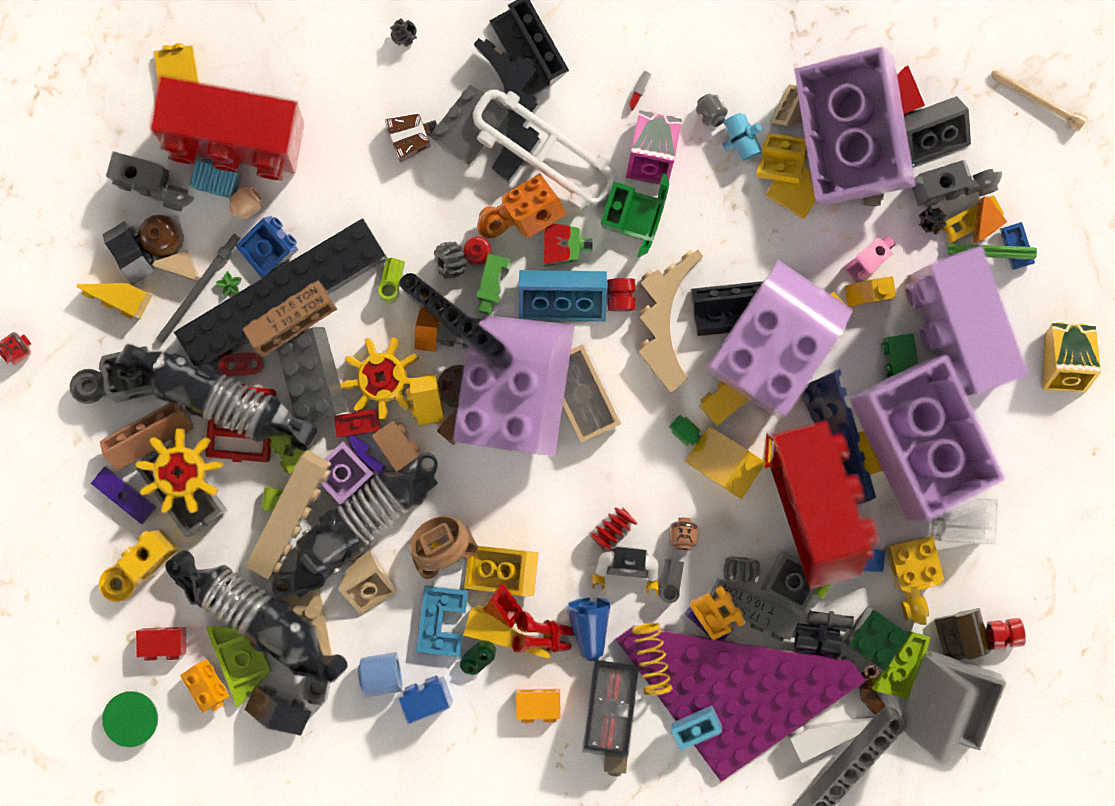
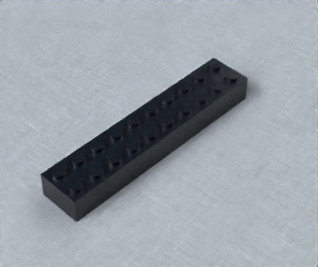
(331, 262)

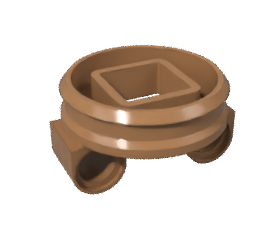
(460, 544)

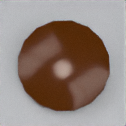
(450, 385)

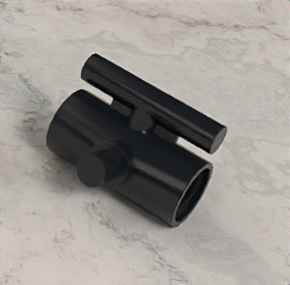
(818, 640)

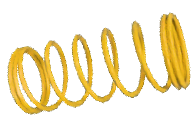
(647, 628)

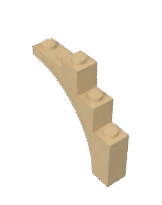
(661, 290)

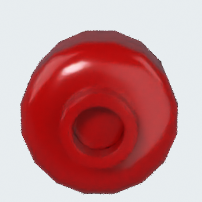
(477, 251)

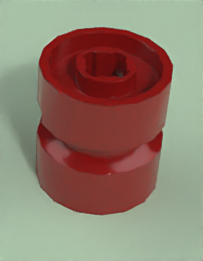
(621, 294)
(1007, 633)

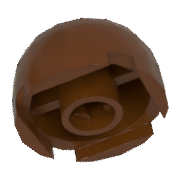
(161, 236)

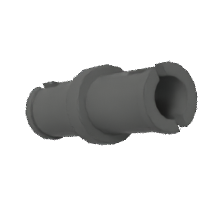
(830, 619)

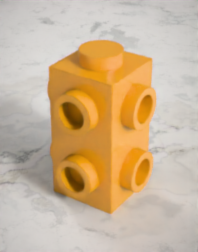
(205, 686)

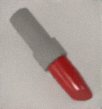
(639, 90)

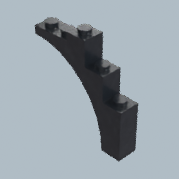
(515, 78)

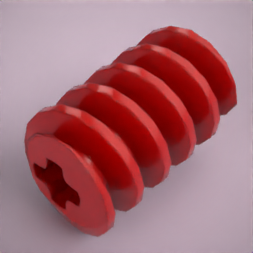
(613, 528)

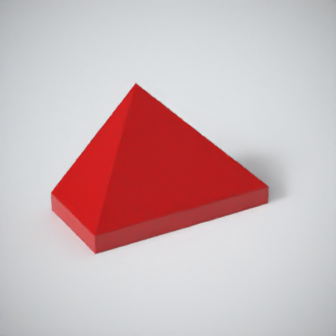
(503, 606)

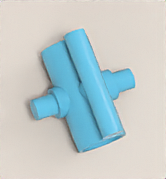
(742, 136)

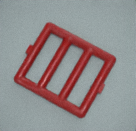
(237, 456)

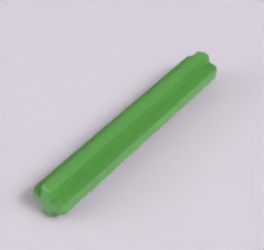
(995, 251)

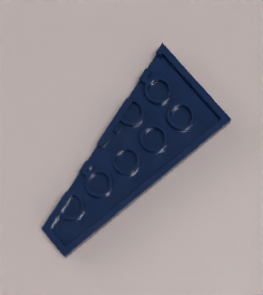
(827, 403)

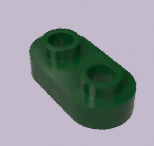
(474, 661)

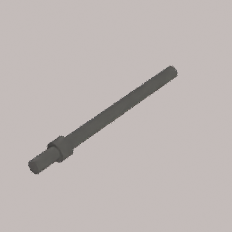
(223, 253)

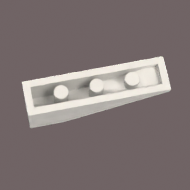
(817, 738)

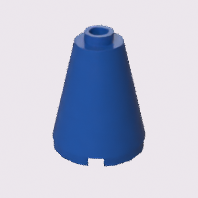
(589, 625)

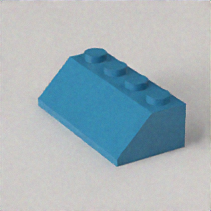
(562, 295)

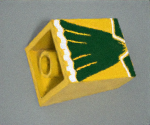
(1070, 357)

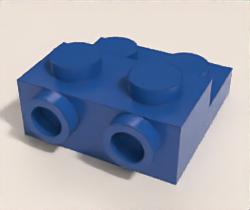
(267, 246)

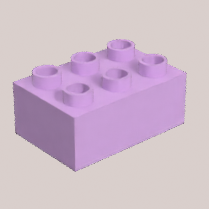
(854, 126)
(967, 321)
(927, 439)

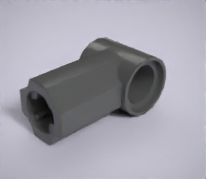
(671, 578)

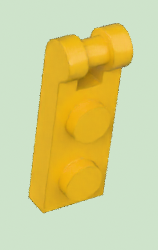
(965, 221)

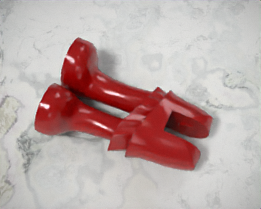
(550, 629)

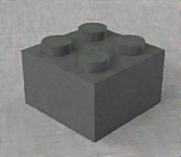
(788, 582)

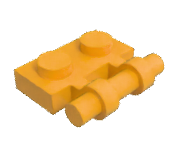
(712, 617)

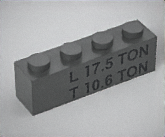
(760, 612)

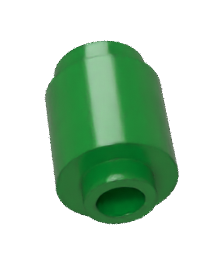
(685, 430)

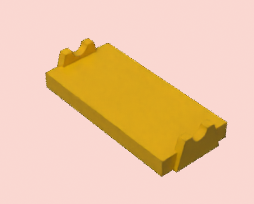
(176, 62)

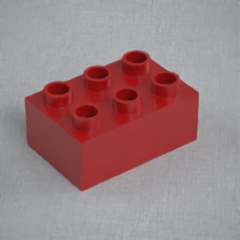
(227, 127)
(821, 504)

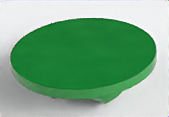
(130, 719)

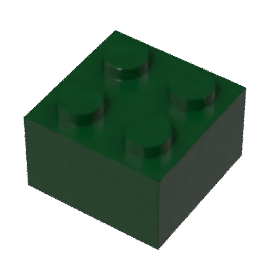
(876, 638)

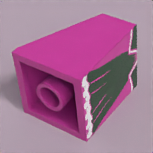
(653, 147)

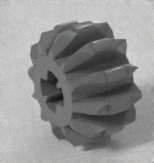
(450, 260)
(741, 569)

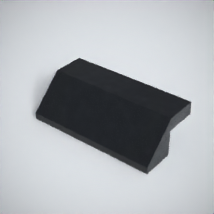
(526, 37)
(720, 306)

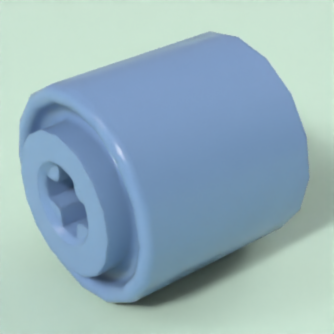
(380, 674)

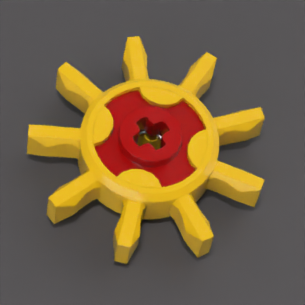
(371, 384)
(179, 458)

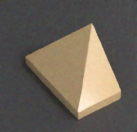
(788, 111)
(179, 264)

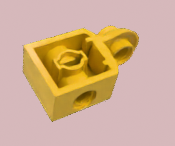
(136, 565)
(915, 568)

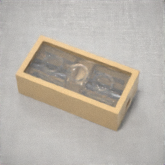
(587, 398)

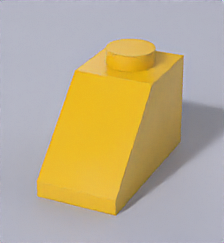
(870, 291)

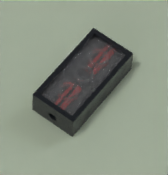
(610, 709)

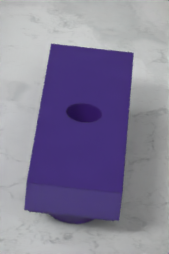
(113, 486)

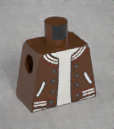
(409, 135)

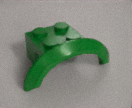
(635, 213)

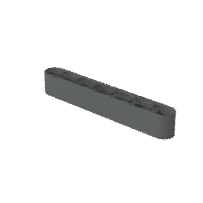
(855, 759)

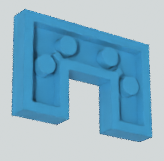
(434, 603)

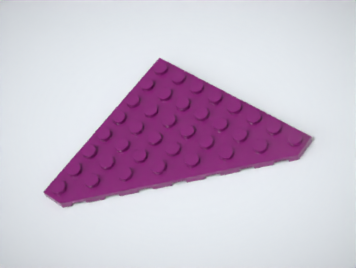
(753, 689)

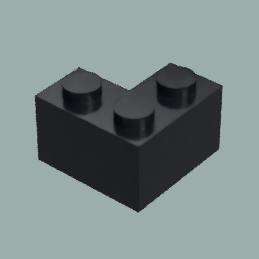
(277, 711)

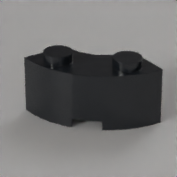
(128, 252)

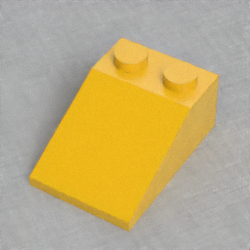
(725, 462)
(502, 566)

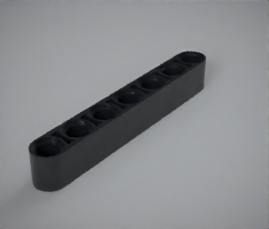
(433, 301)

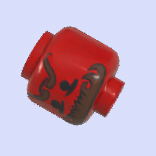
(14, 348)

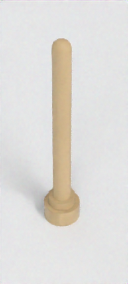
(1075, 120)

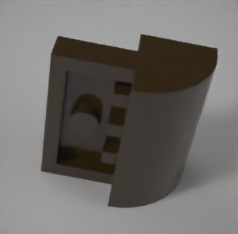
(963, 635)

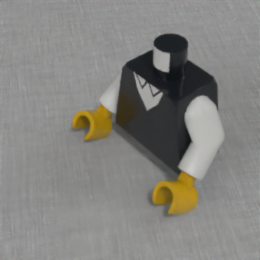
(629, 563)

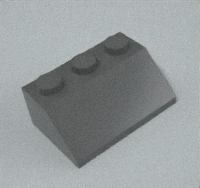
(457, 129)
(937, 129)

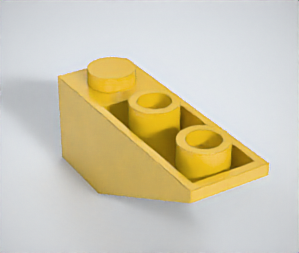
(123, 296)

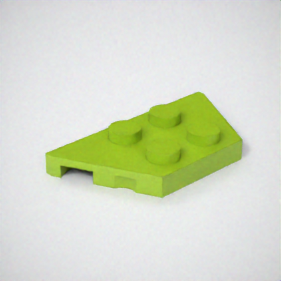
(239, 661)

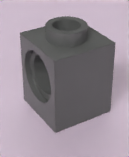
(311, 696)

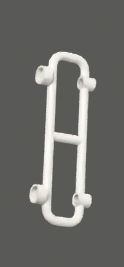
(489, 136)

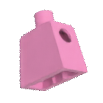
(870, 258)

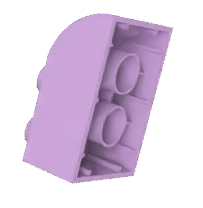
(779, 340)
(518, 404)

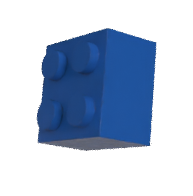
(425, 699)

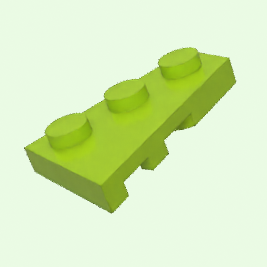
(902, 671)

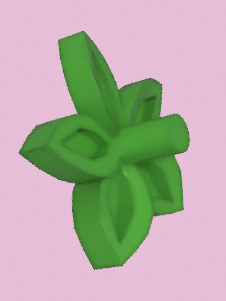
(229, 284)

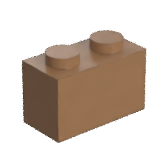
(396, 445)

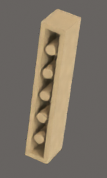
(288, 514)

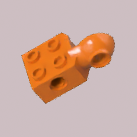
(527, 207)

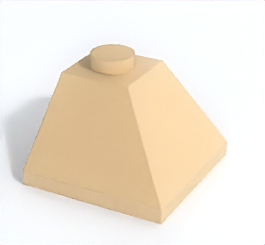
(366, 583)

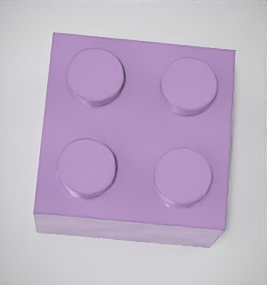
(346, 474)

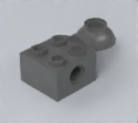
(147, 179)
(953, 181)
(110, 382)

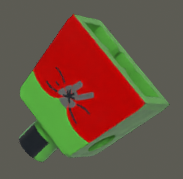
(563, 244)

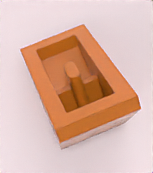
(987, 219)
(425, 332)

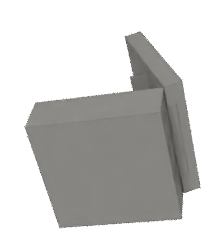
(951, 705)

